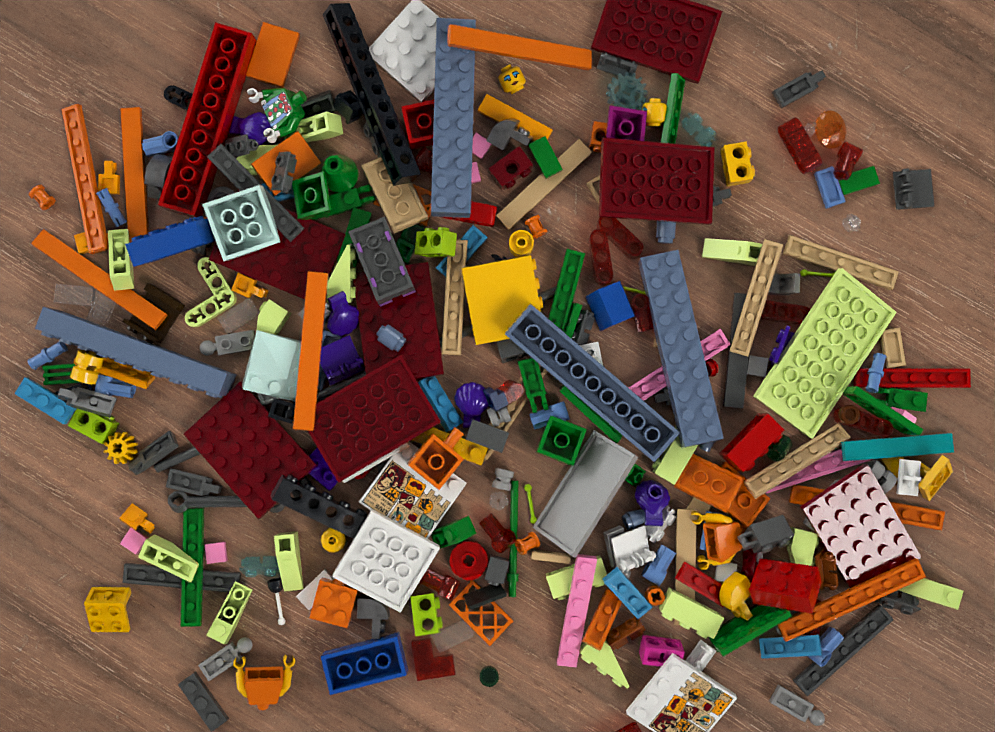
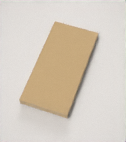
(397, 202)

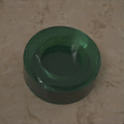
(489, 676)

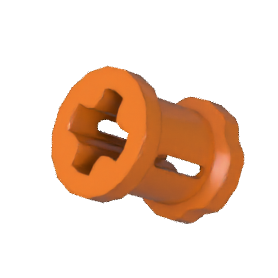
(42, 197)
(536, 226)
(527, 543)
(654, 589)

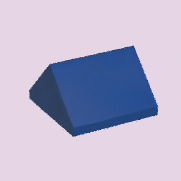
(610, 305)

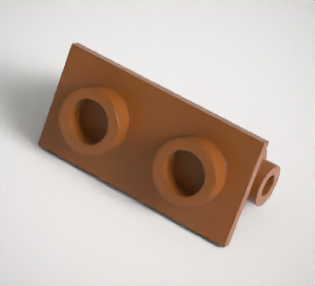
(825, 562)
(617, 636)

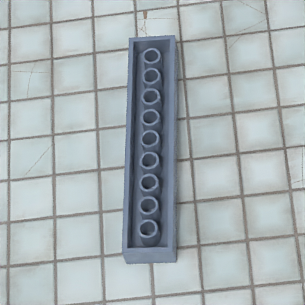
(452, 124)
(680, 349)
(135, 352)
(592, 382)

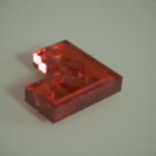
(429, 666)

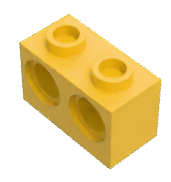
(731, 164)

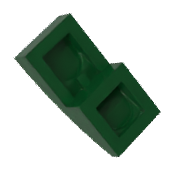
(407, 242)

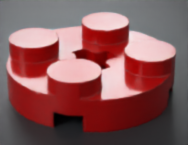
(462, 569)

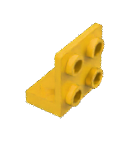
(107, 609)

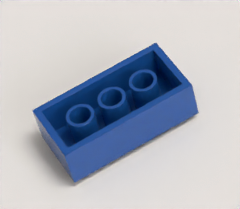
(170, 240)
(364, 663)

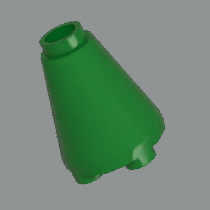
(342, 177)

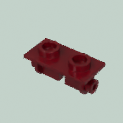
(749, 563)

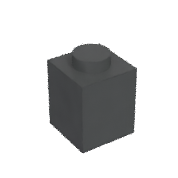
(496, 570)

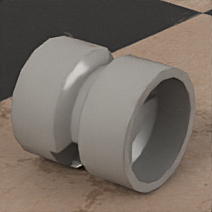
(884, 477)

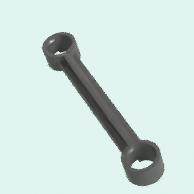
(209, 501)

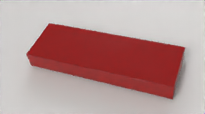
(699, 582)

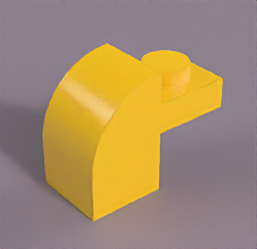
(734, 593)

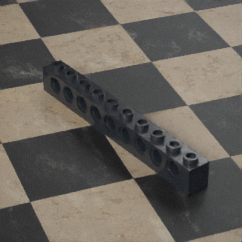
(371, 94)

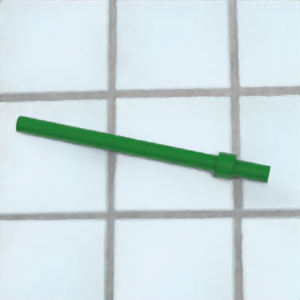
(512, 576)

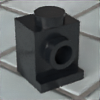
(348, 106)

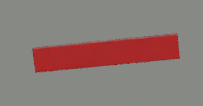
(918, 378)

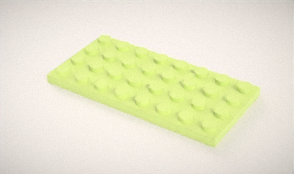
(825, 353)

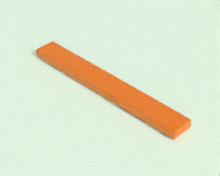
(519, 47)
(134, 172)
(85, 179)
(98, 279)
(310, 351)
(907, 513)
(852, 599)

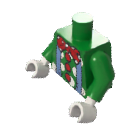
(282, 110)

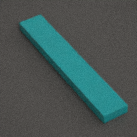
(897, 447)

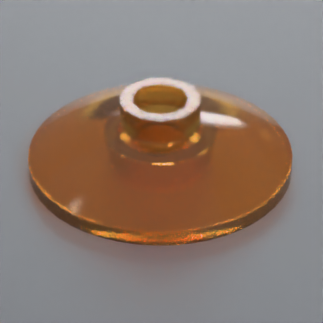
(830, 129)

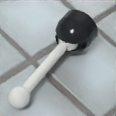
(275, 586)

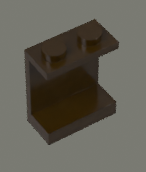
(166, 304)

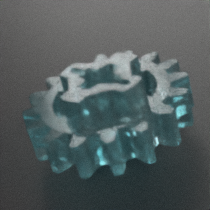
(625, 86)

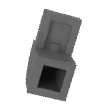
(505, 130)
(156, 174)
(785, 284)
(372, 609)

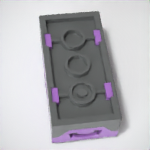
(381, 261)

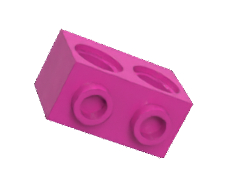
(657, 650)

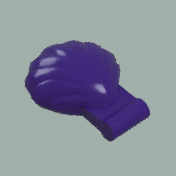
(252, 125)
(343, 317)
(471, 402)
(652, 498)

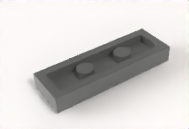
(203, 701)

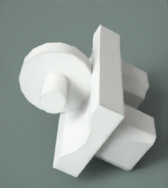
(908, 477)

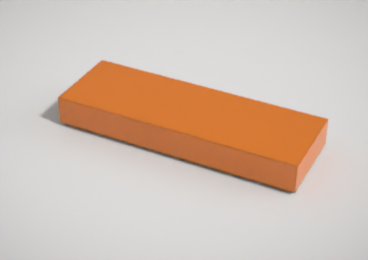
(602, 620)

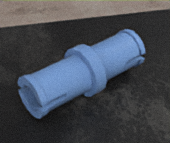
(111, 207)
(47, 355)
(875, 372)

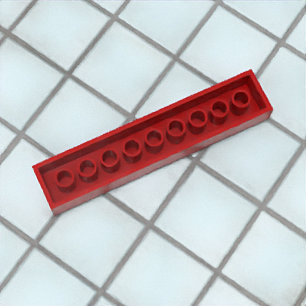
(207, 126)

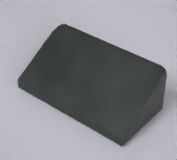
(318, 104)
(484, 596)

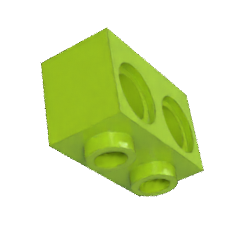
(435, 243)
(92, 427)
(421, 615)

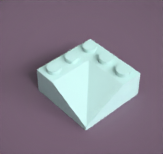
(242, 222)
(273, 366)

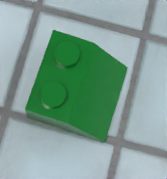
(312, 196)
(561, 441)

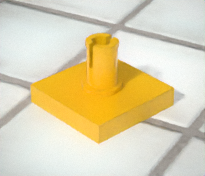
(934, 477)

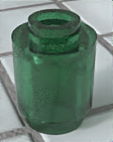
(780, 449)

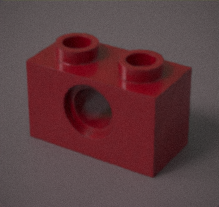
(515, 158)

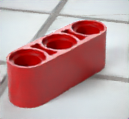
(480, 214)

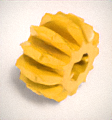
(114, 446)

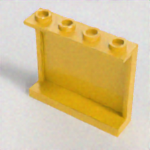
(499, 295)

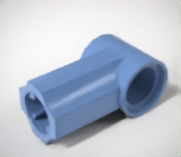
(160, 144)
(112, 386)
(541, 417)
(656, 570)
(829, 641)

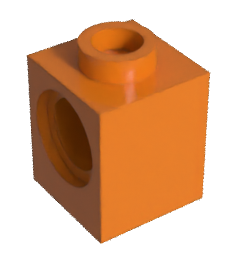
(597, 128)

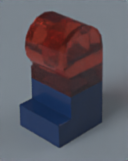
(503, 395)

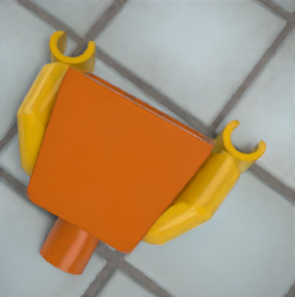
(720, 538)
(263, 684)

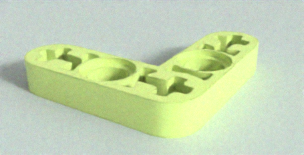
(218, 293)

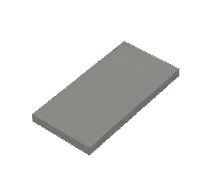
(585, 493)

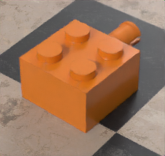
(437, 458)
(334, 602)

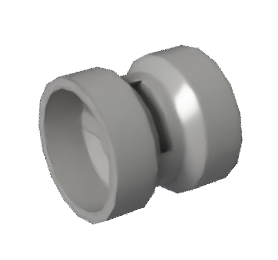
(503, 413)
(503, 479)

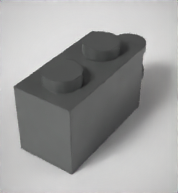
(766, 535)

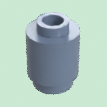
(665, 232)
(391, 338)

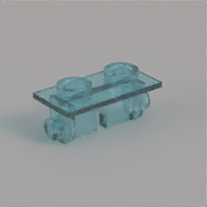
(695, 124)
(253, 567)

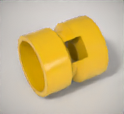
(521, 243)
(86, 367)

